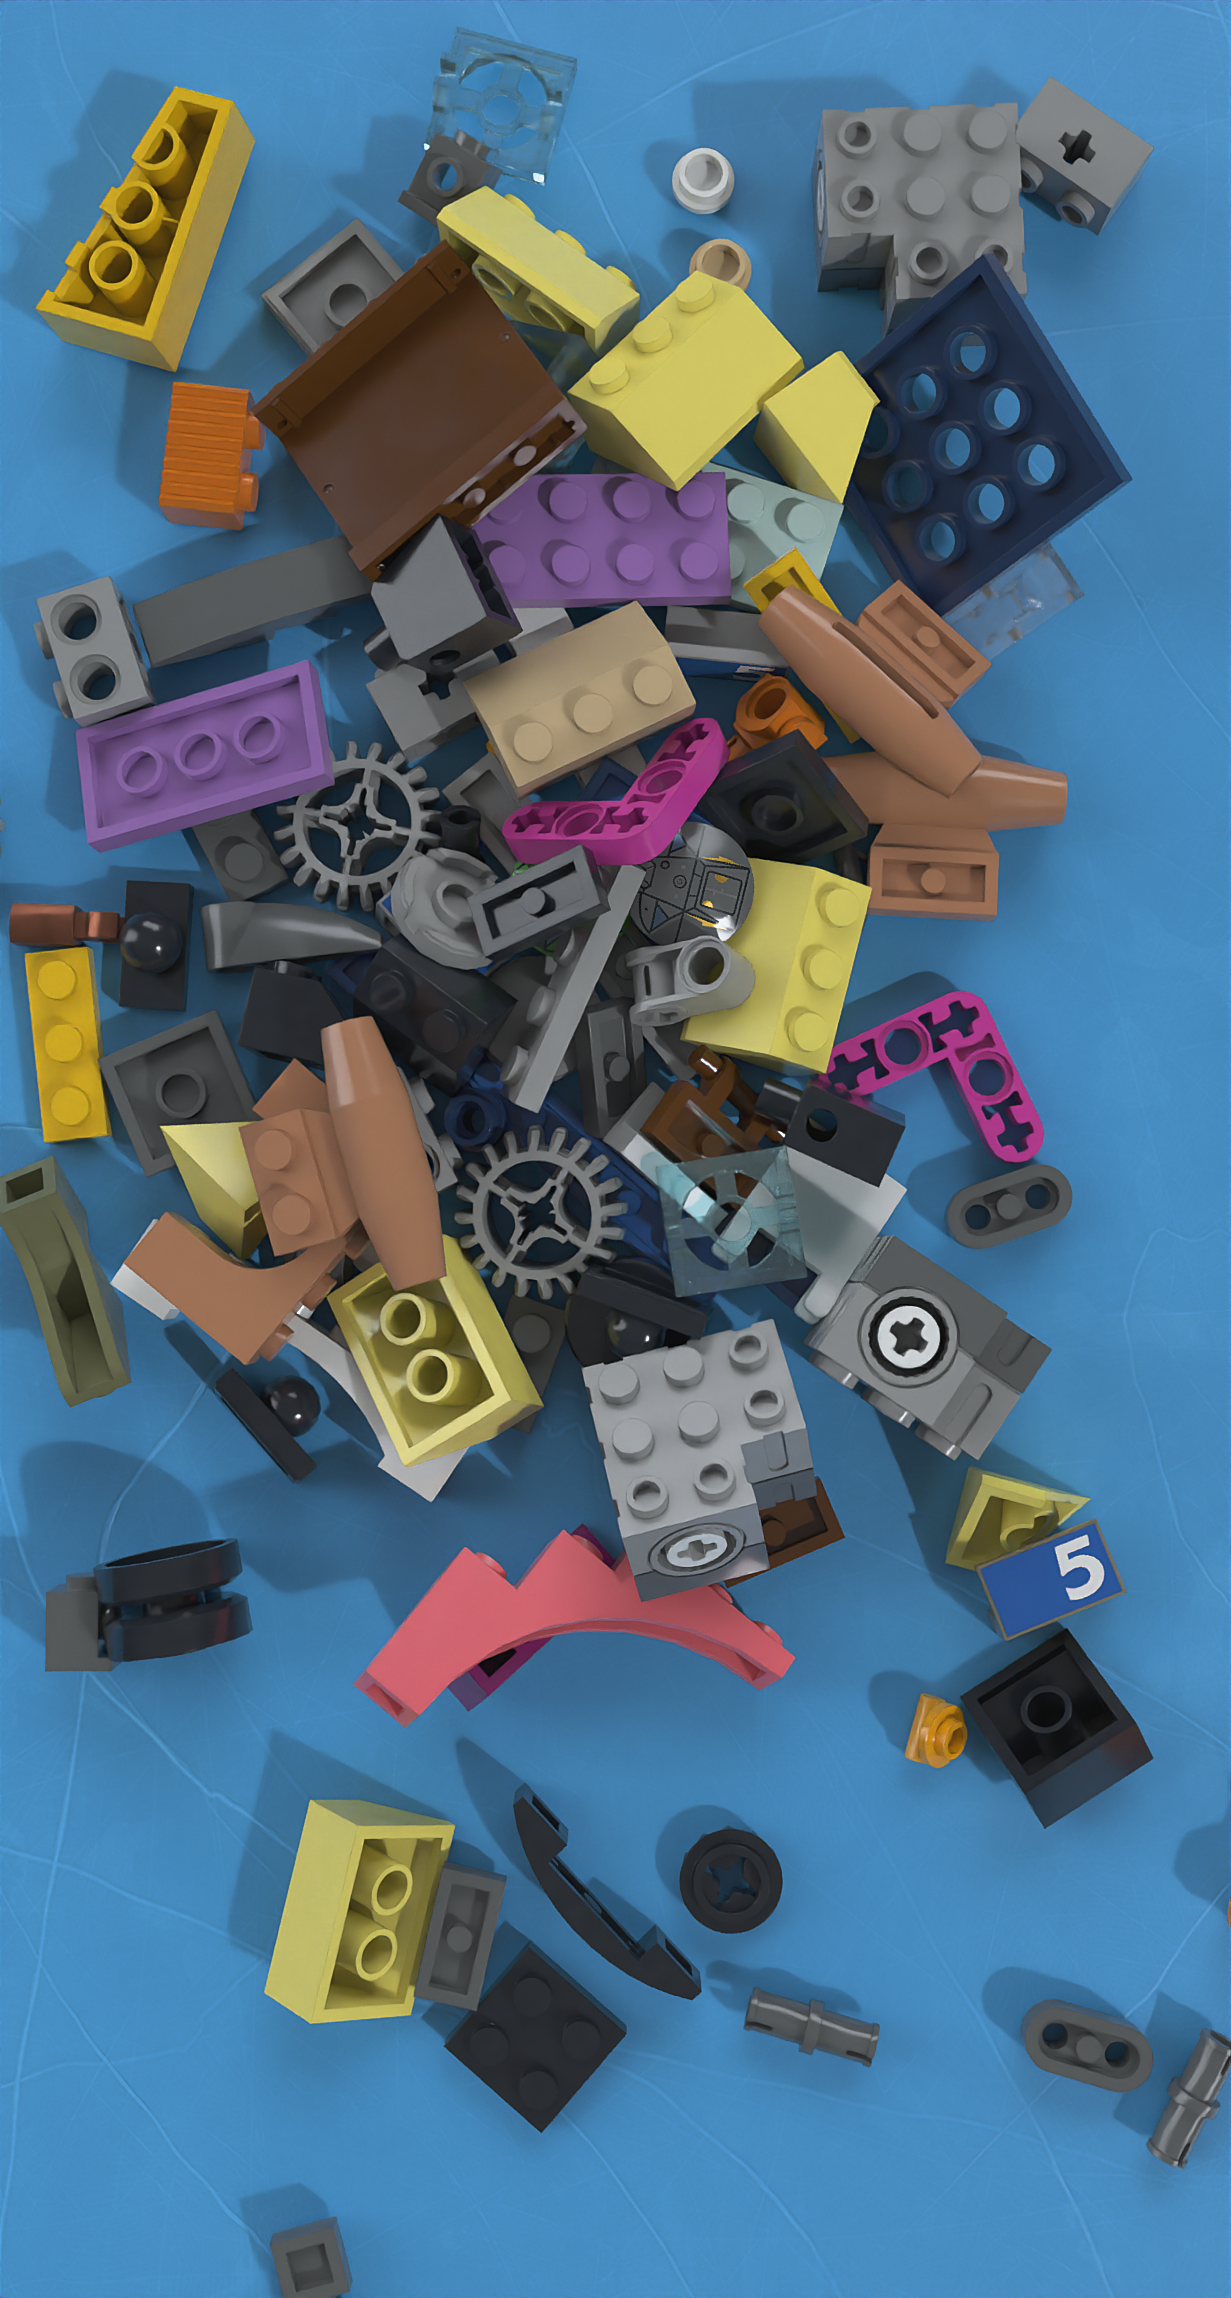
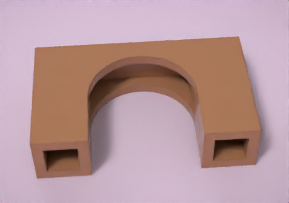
(231, 1301)

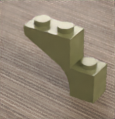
(69, 1288)

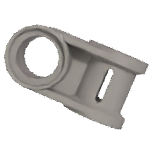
(674, 985)

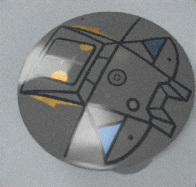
(694, 887)

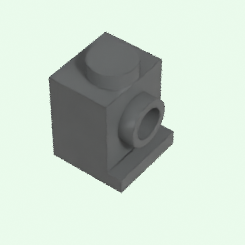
(473, 172)
(76, 1626)

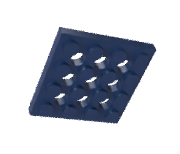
(1049, 415)

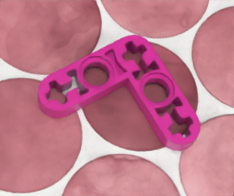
(639, 823)
(959, 1056)

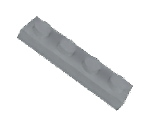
(559, 1007)

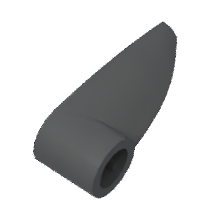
(259, 934)

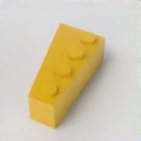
(154, 246)

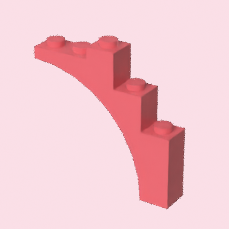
(566, 1590)

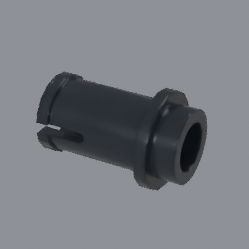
(462, 830)

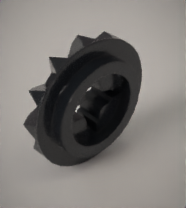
(741, 1908)

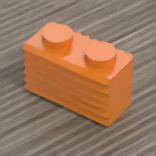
(210, 456)

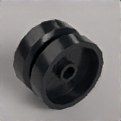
(174, 1609)

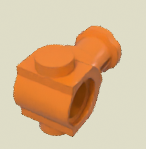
(771, 711)

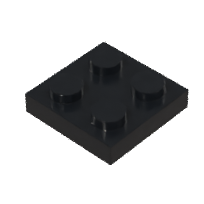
(783, 803)
(535, 2036)

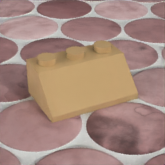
(580, 698)

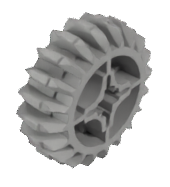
(334, 823)
(516, 1197)

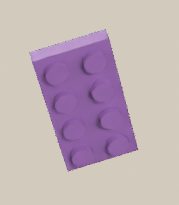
(611, 541)
(204, 757)

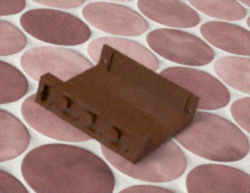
(419, 411)

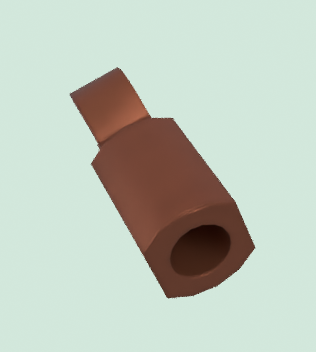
(61, 925)

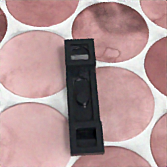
(650, 1960)

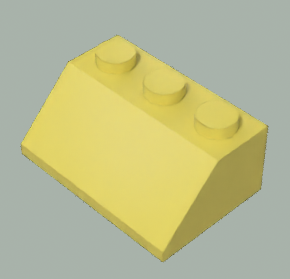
(537, 272)
(684, 381)
(802, 955)
(435, 1358)
(357, 1911)

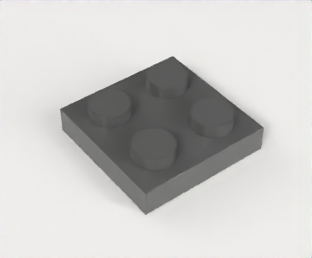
(177, 1080)

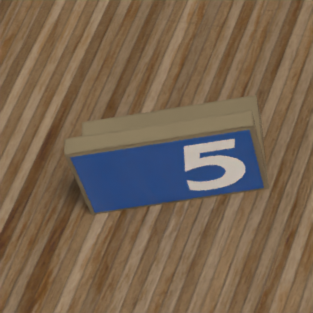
(1049, 1580)

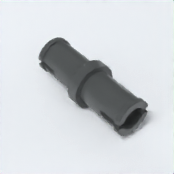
(811, 2027)
(1192, 2099)

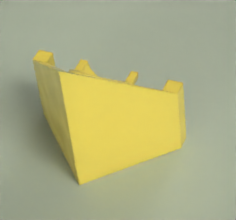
(817, 427)
(219, 1181)
(1004, 1515)

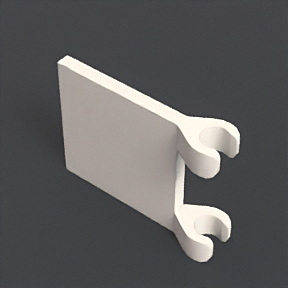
(836, 1224)

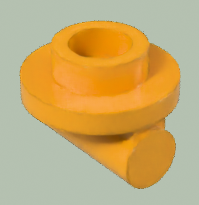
(936, 1732)

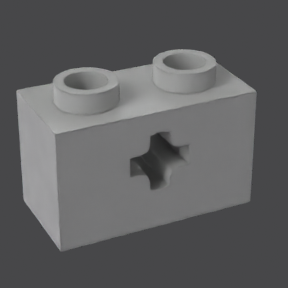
(1105, 154)
(419, 717)

